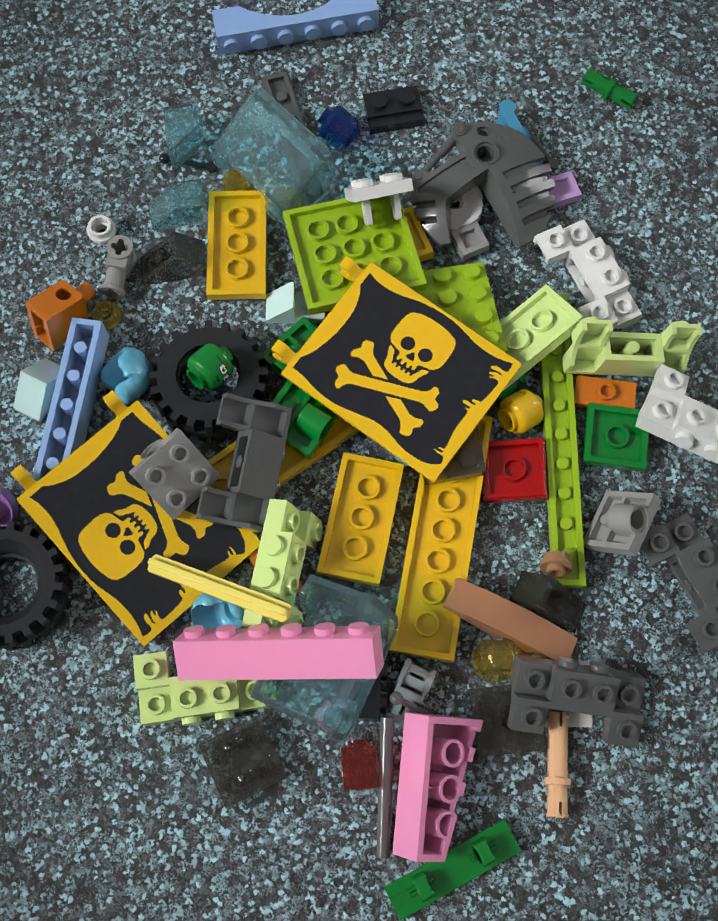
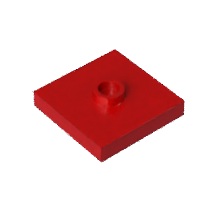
(515, 471)

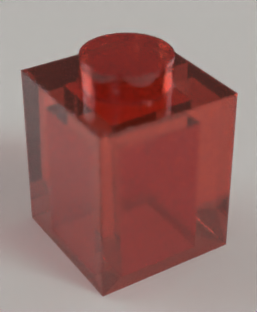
(359, 766)

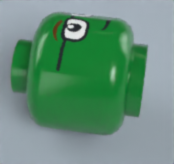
(209, 366)

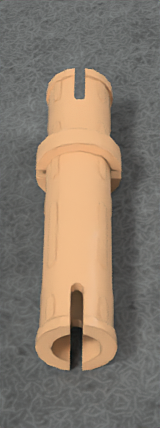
(557, 765)

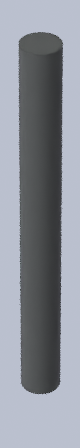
(385, 787)

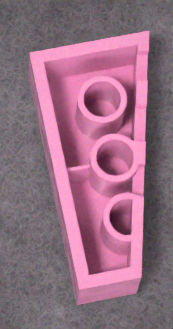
(431, 782)

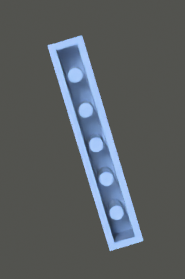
(73, 394)

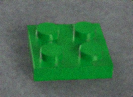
(613, 439)

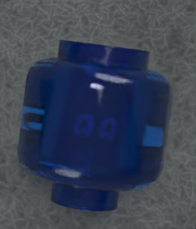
(338, 127)

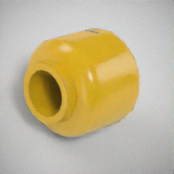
(520, 411)

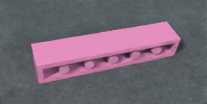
(279, 652)

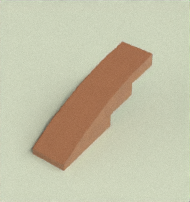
(508, 620)

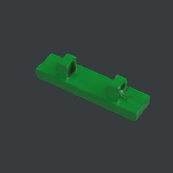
(461, 865)

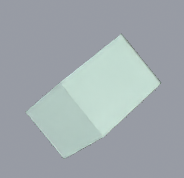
(36, 389)

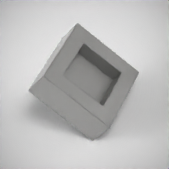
(469, 241)

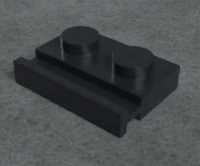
(393, 109)

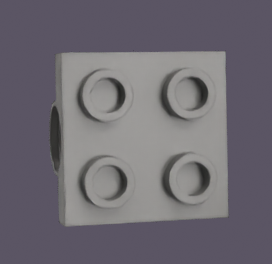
(174, 473)
(621, 522)

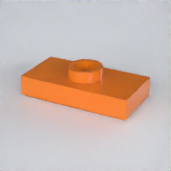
(603, 392)

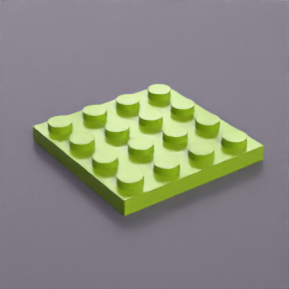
(335, 229)
(466, 296)

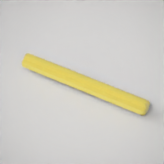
(220, 588)

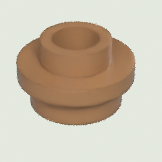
(556, 564)

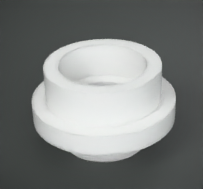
(97, 223)

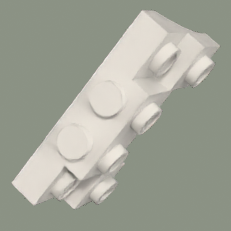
(594, 272)
(678, 417)

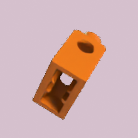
(54, 308)

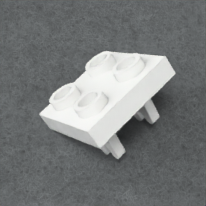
(389, 185)

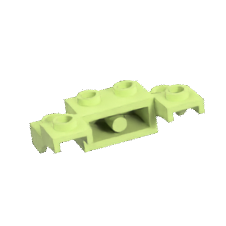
(605, 352)
(281, 556)
(173, 700)

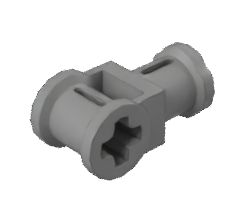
(119, 264)
(411, 688)

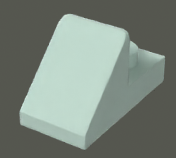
(288, 306)

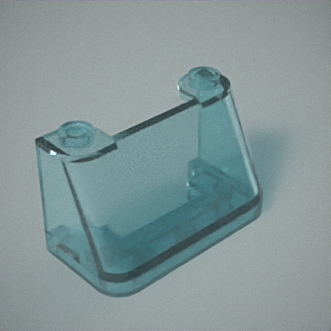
(275, 155)
(329, 703)

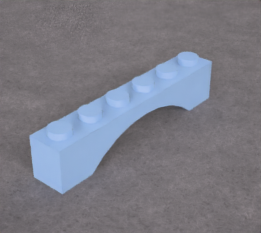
(248, 30)

